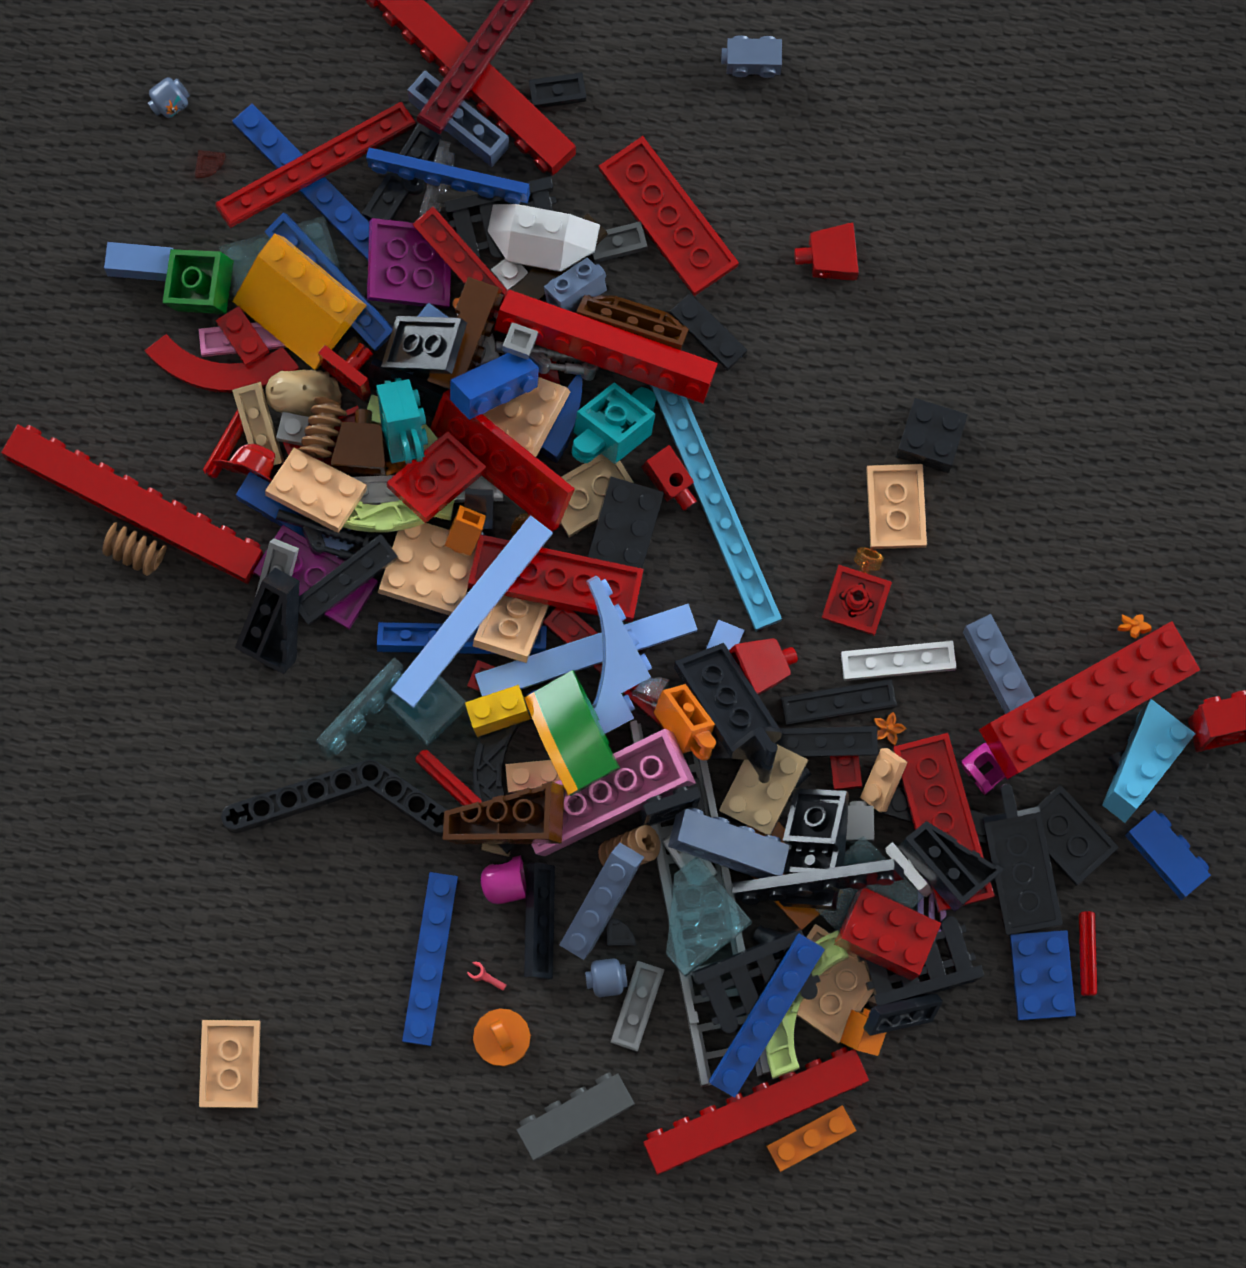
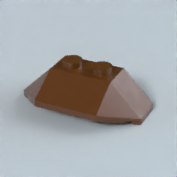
(634, 318)

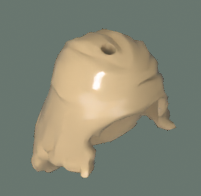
(297, 389)

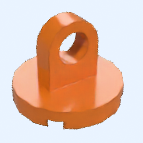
(501, 1037)

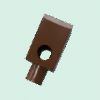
(360, 446)

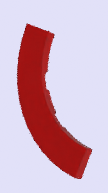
(214, 375)

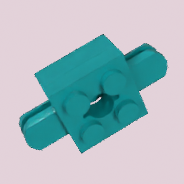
(402, 421)
(613, 424)

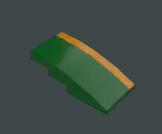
(571, 733)

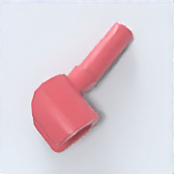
(483, 975)

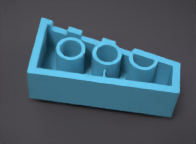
(1148, 755)

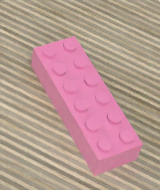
(646, 770)

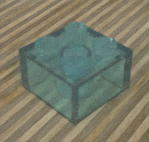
(432, 713)

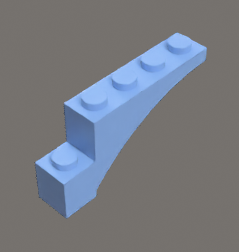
(621, 661)

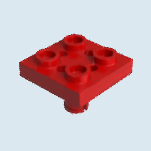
(857, 597)

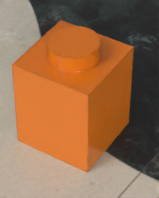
(465, 530)
(857, 1037)

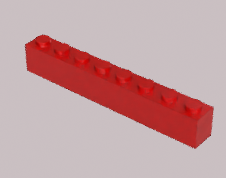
(609, 346)
(756, 1111)

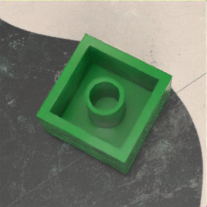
(198, 281)

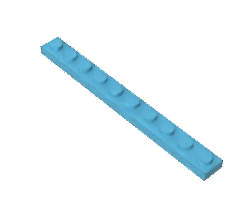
(718, 509)

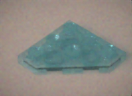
(700, 917)

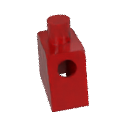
(831, 253)
(665, 466)
(764, 662)

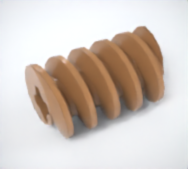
(322, 427)
(133, 551)
(641, 840)

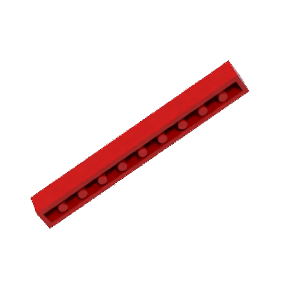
(492, 91)
(132, 503)

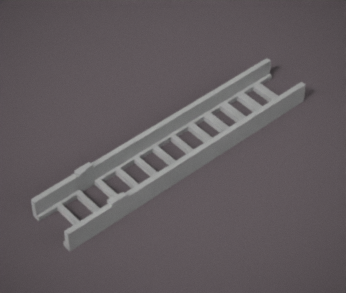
(737, 943)

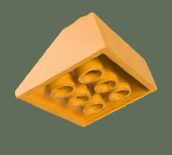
(297, 300)

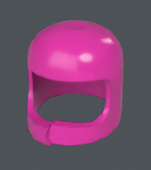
(976, 760)
(504, 881)

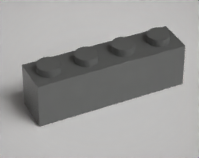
(574, 1117)

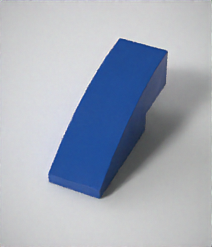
(563, 427)
(253, 495)

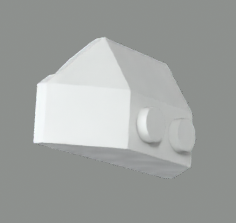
(541, 236)

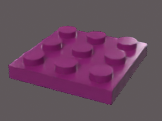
(405, 267)

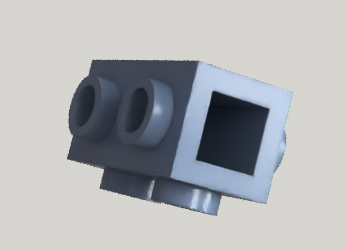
(753, 56)
(571, 286)

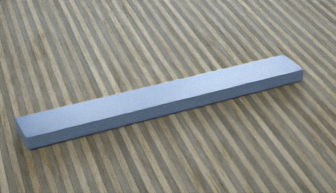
(471, 612)
(584, 652)

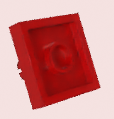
(347, 370)

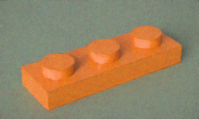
(811, 1138)

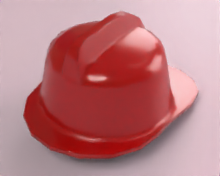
(250, 459)

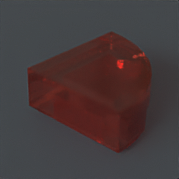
(208, 163)

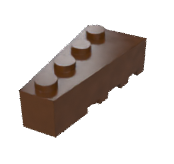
(477, 308)
(517, 818)

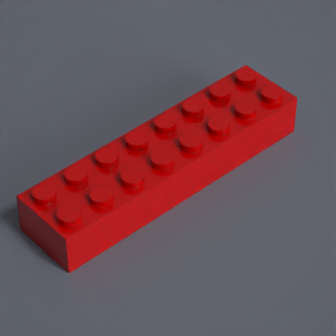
(1089, 700)

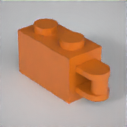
(687, 719)

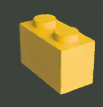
(497, 710)

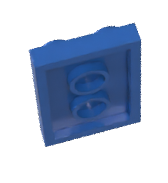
(1042, 975)

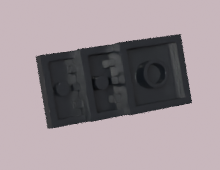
(816, 840)

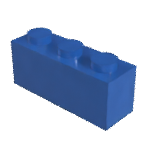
(493, 384)
(1168, 854)

